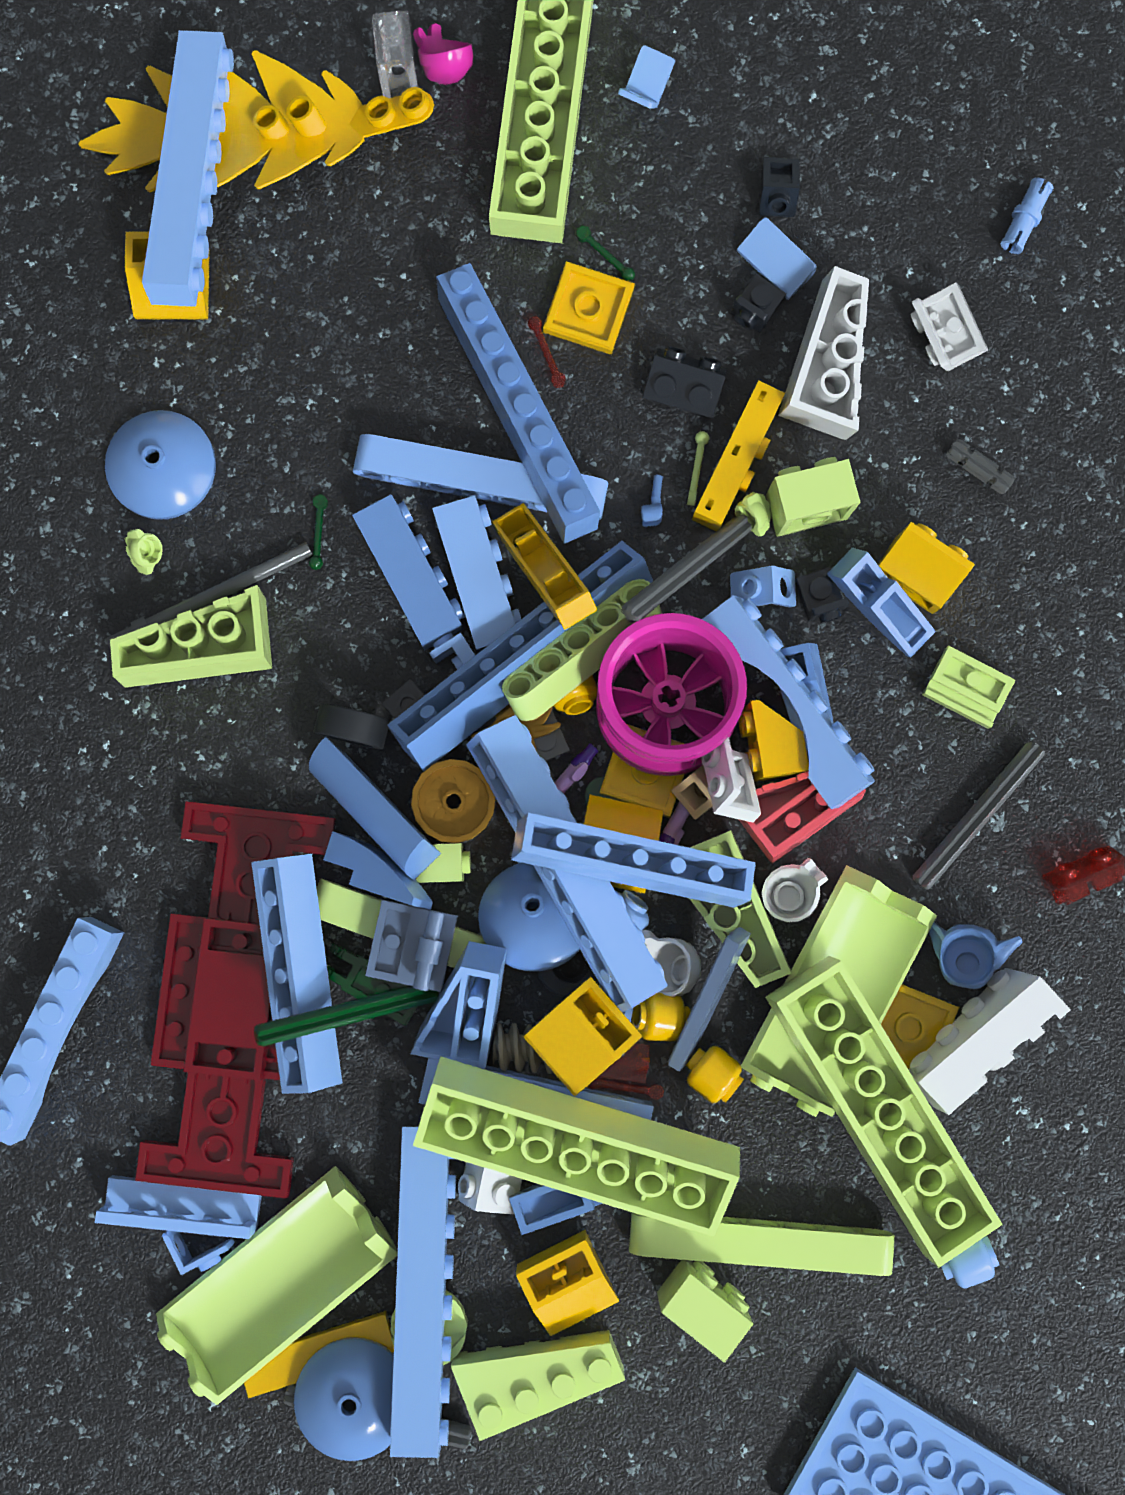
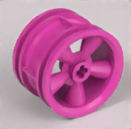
(646, 644)

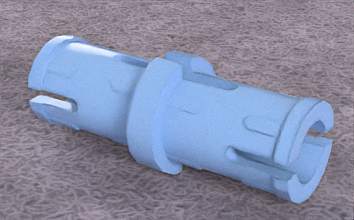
(1026, 215)

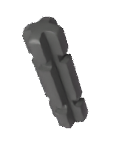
(980, 466)

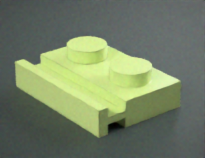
(968, 687)

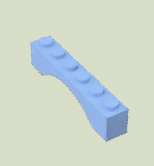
(832, 762)
(63, 996)

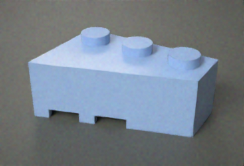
(467, 1008)

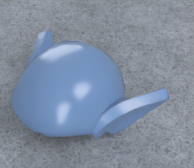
(970, 953)

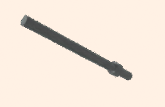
(222, 589)

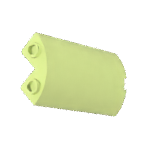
(877, 941)
(275, 1286)

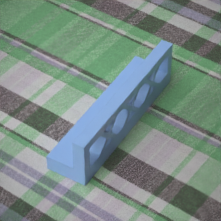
(179, 1208)

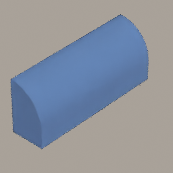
(372, 809)

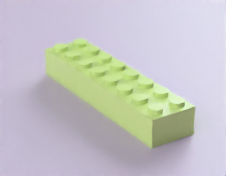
(540, 119)
(884, 1110)
(578, 1147)

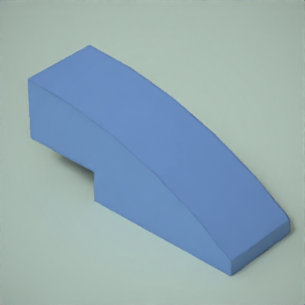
(881, 601)
(375, 871)
(544, 1206)

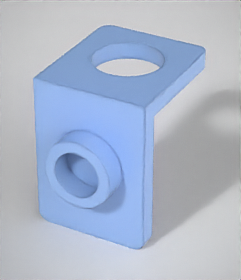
(648, 77)
(763, 586)
(184, 1259)

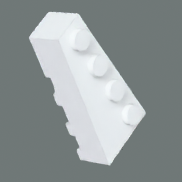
(828, 365)
(984, 1037)

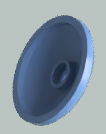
(173, 482)
(532, 938)
(339, 1372)

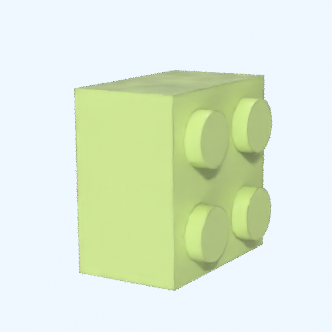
(812, 496)
(705, 1308)

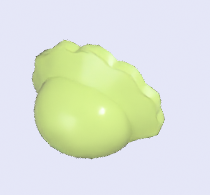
(757, 510)
(143, 550)

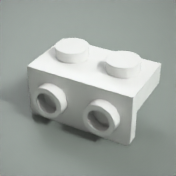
(949, 328)
(731, 783)
(487, 1189)

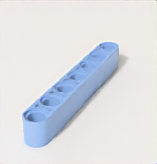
(455, 472)

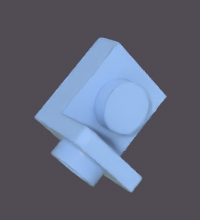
(449, 644)

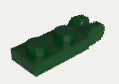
(363, 986)

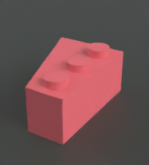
(790, 815)

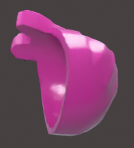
(442, 59)

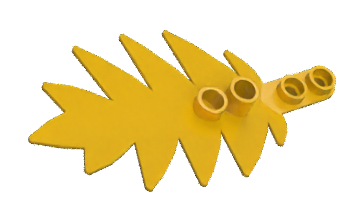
(294, 129)

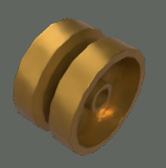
(430, 801)

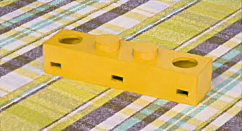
(746, 443)
(545, 566)

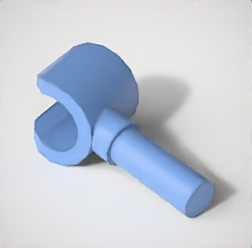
(652, 514)

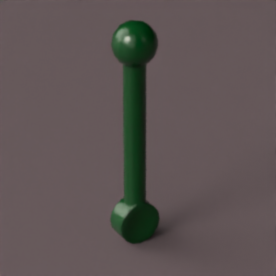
(584, 235)
(320, 503)

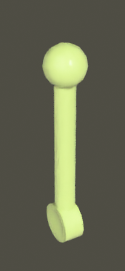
(701, 439)

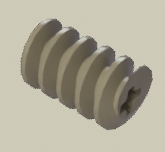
(515, 1048)

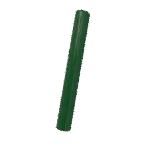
(341, 1014)

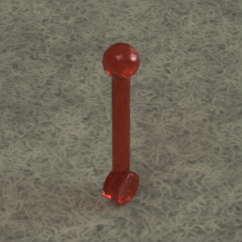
(558, 379)
(655, 1090)

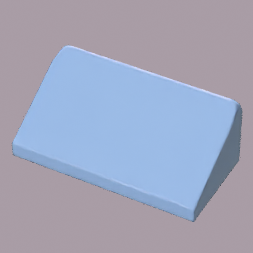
(777, 258)

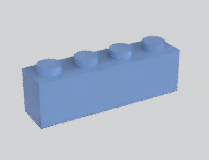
(408, 571)

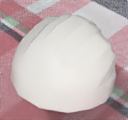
(793, 891)
(678, 961)

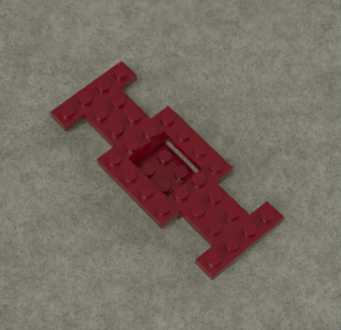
(214, 999)

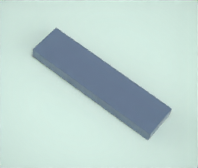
(708, 998)

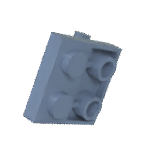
(411, 946)

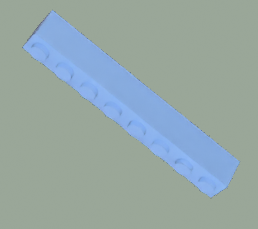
(187, 169)
(587, 904)
(422, 1302)

